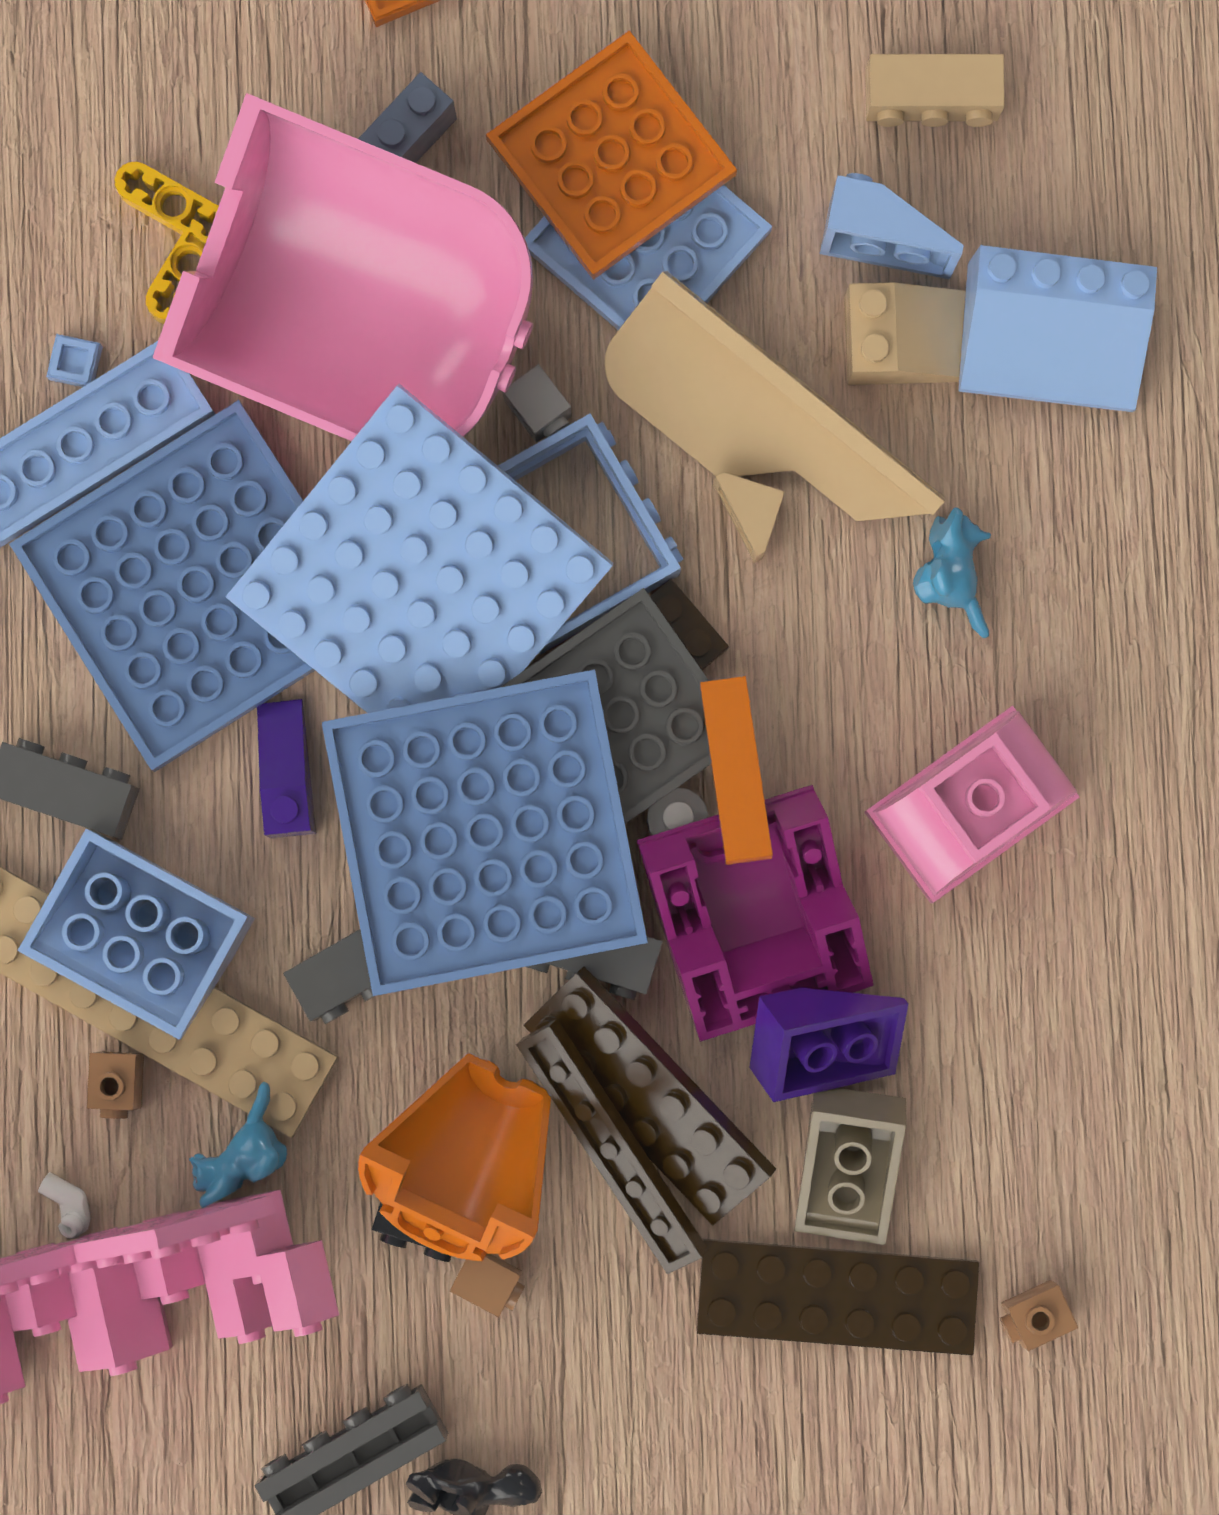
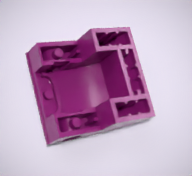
(755, 922)

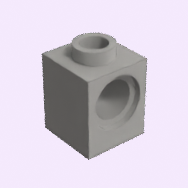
(538, 404)

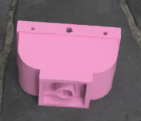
(972, 804)

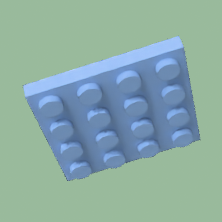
(696, 248)

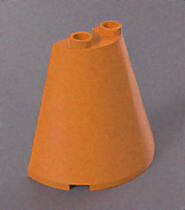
(464, 1163)

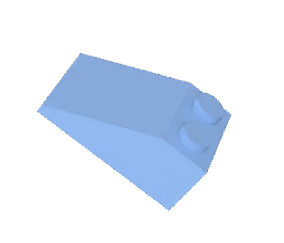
(881, 229)

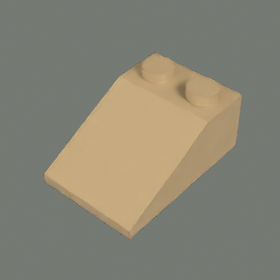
(903, 333)

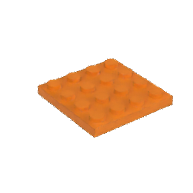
(611, 154)

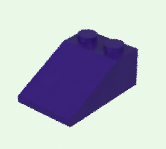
(824, 1040)

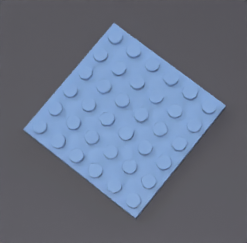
(417, 567)

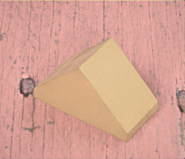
(751, 508)

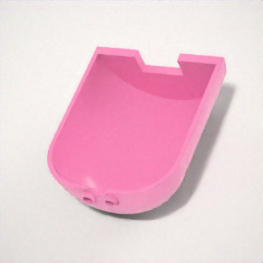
(349, 277)

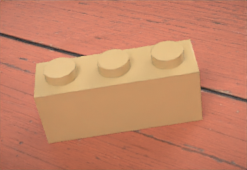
(934, 88)

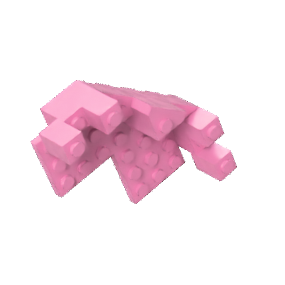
(120, 1278)

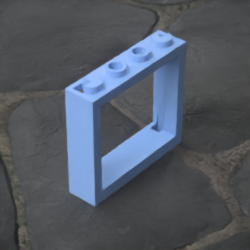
(622, 480)

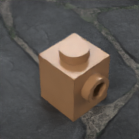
(115, 1083)
(1037, 1316)

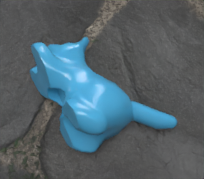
(951, 574)
(249, 1156)

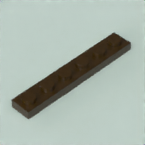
(612, 1146)

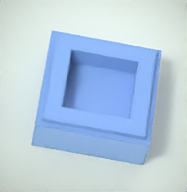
(74, 361)

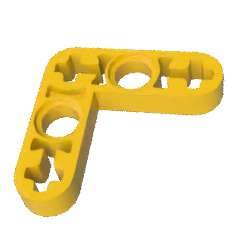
(191, 239)

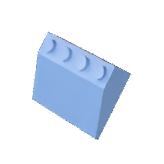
(1056, 328)
(135, 933)

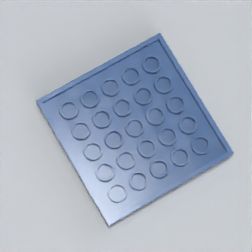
(146, 579)
(484, 832)

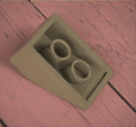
(851, 1165)

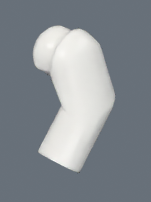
(72, 1203)

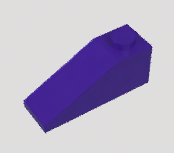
(284, 770)

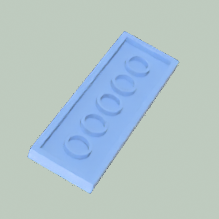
(93, 438)

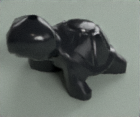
(469, 1489)

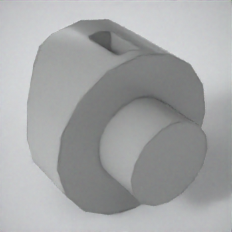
(675, 810)

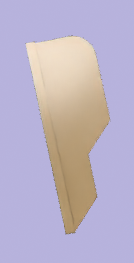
(746, 410)

